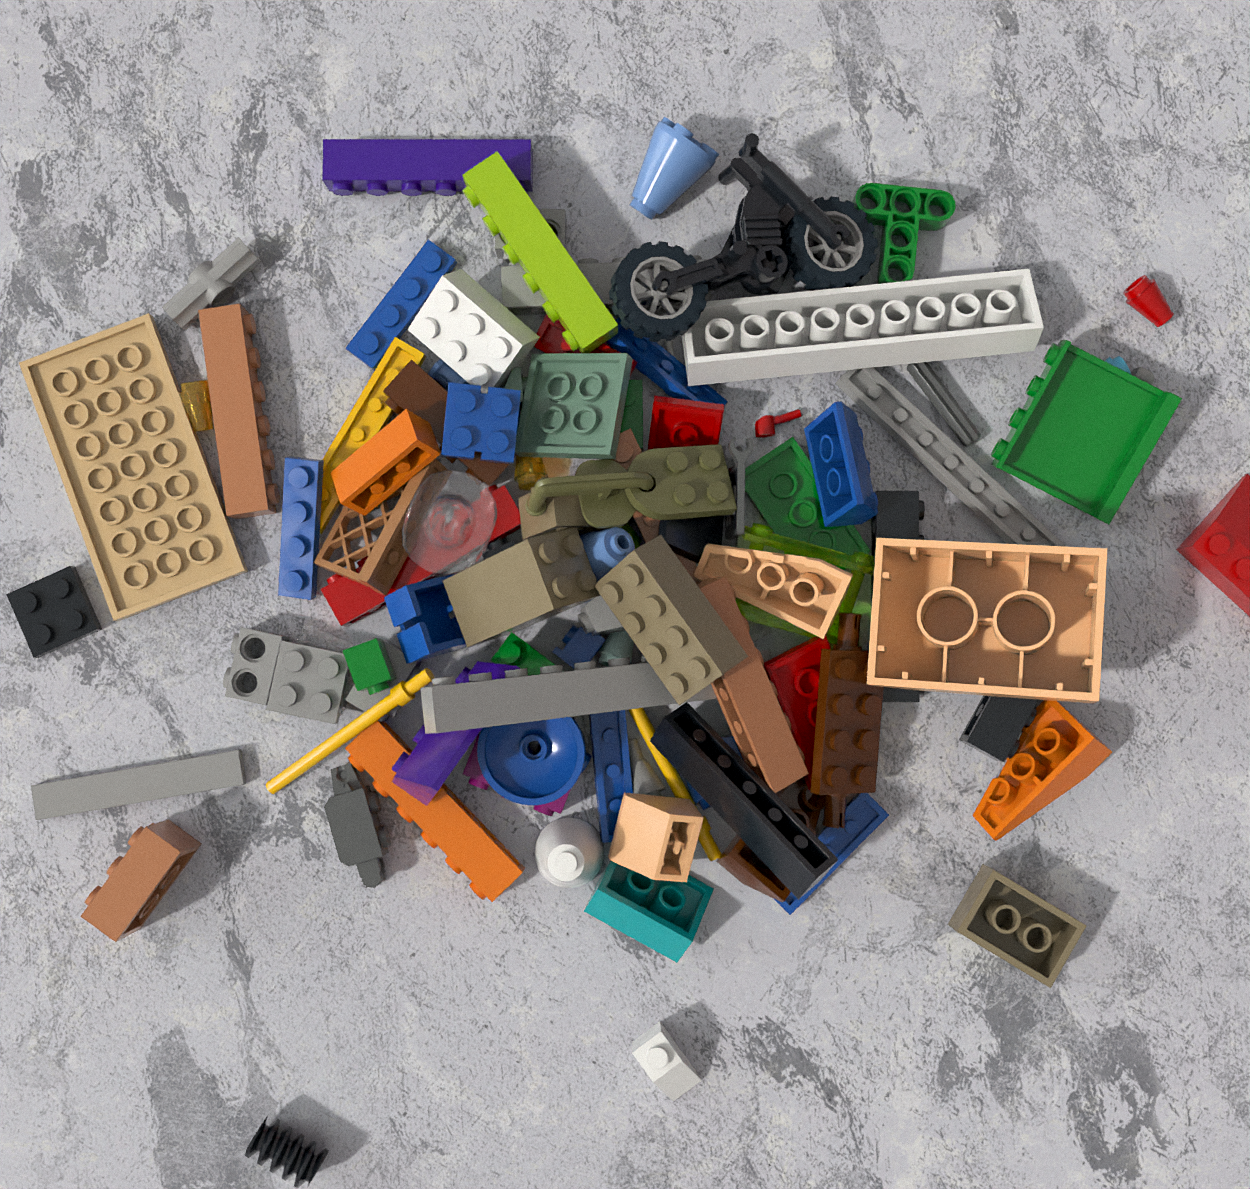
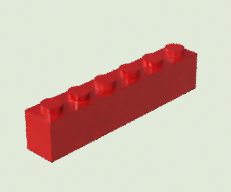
(354, 601)

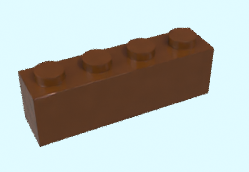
(427, 399)

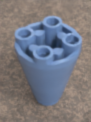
(670, 168)

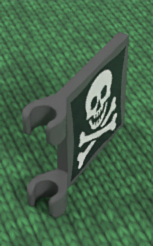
(736, 468)

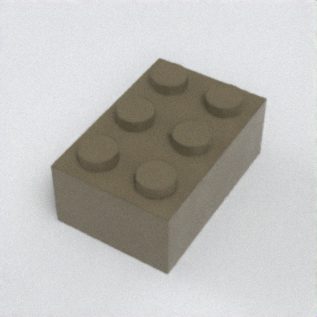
(1016, 925)

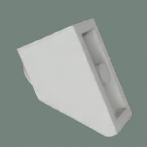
(664, 1062)

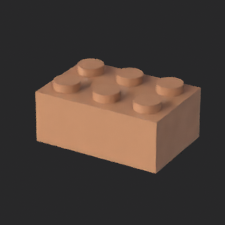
(139, 879)

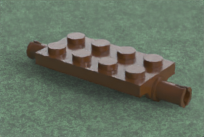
(845, 723)

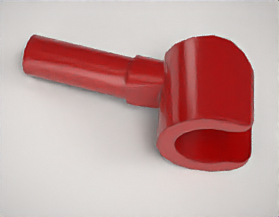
(766, 424)

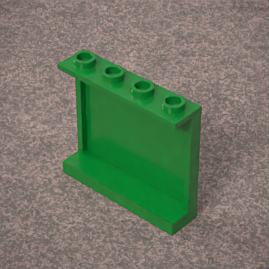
(1084, 431)

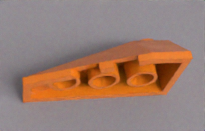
(1050, 760)

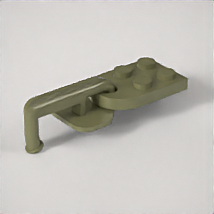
(682, 481)

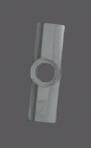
(211, 284)

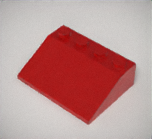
(1222, 545)

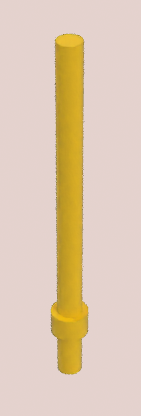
(399, 695)
(674, 780)

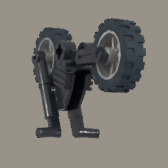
(810, 234)

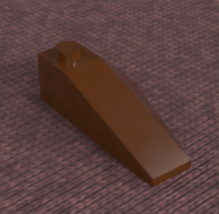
(748, 867)

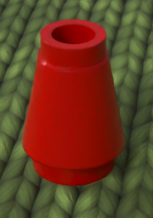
(1148, 300)

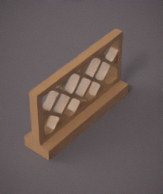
(386, 553)

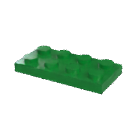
(788, 500)

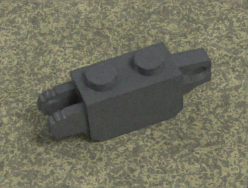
(356, 825)

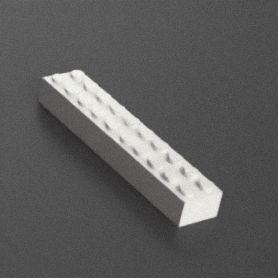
(863, 327)

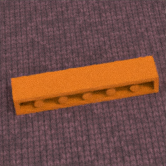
(444, 820)

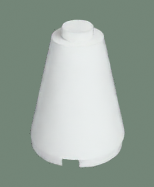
(569, 852)

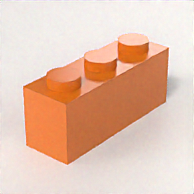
(385, 462)

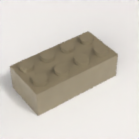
(670, 619)

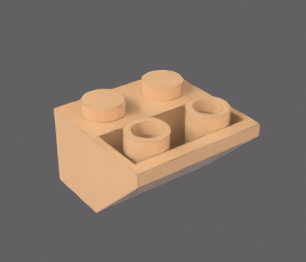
(656, 836)

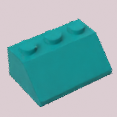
(650, 910)

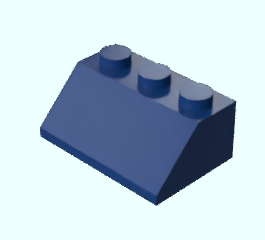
(840, 467)

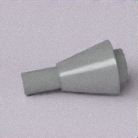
(643, 776)

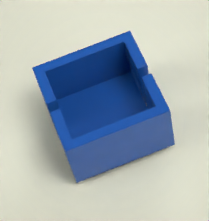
(481, 423)
(424, 620)

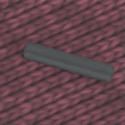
(944, 402)

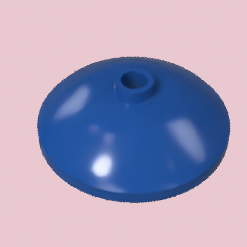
(530, 775)

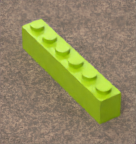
(540, 254)

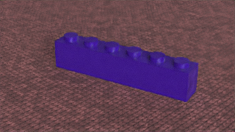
(416, 164)

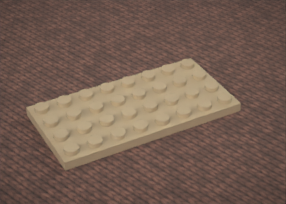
(133, 467)

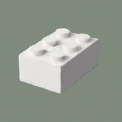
(472, 331)

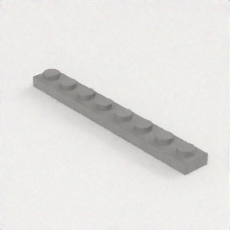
(944, 459)

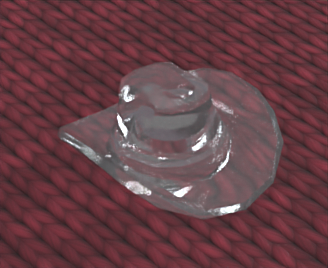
(449, 522)

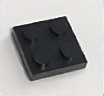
(54, 611)

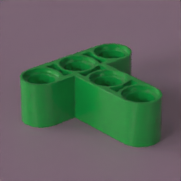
(902, 224)

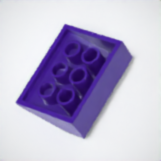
(438, 753)

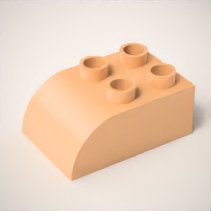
(988, 619)

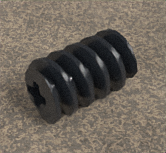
(286, 1153)

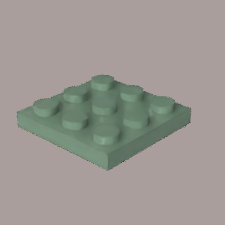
(573, 405)

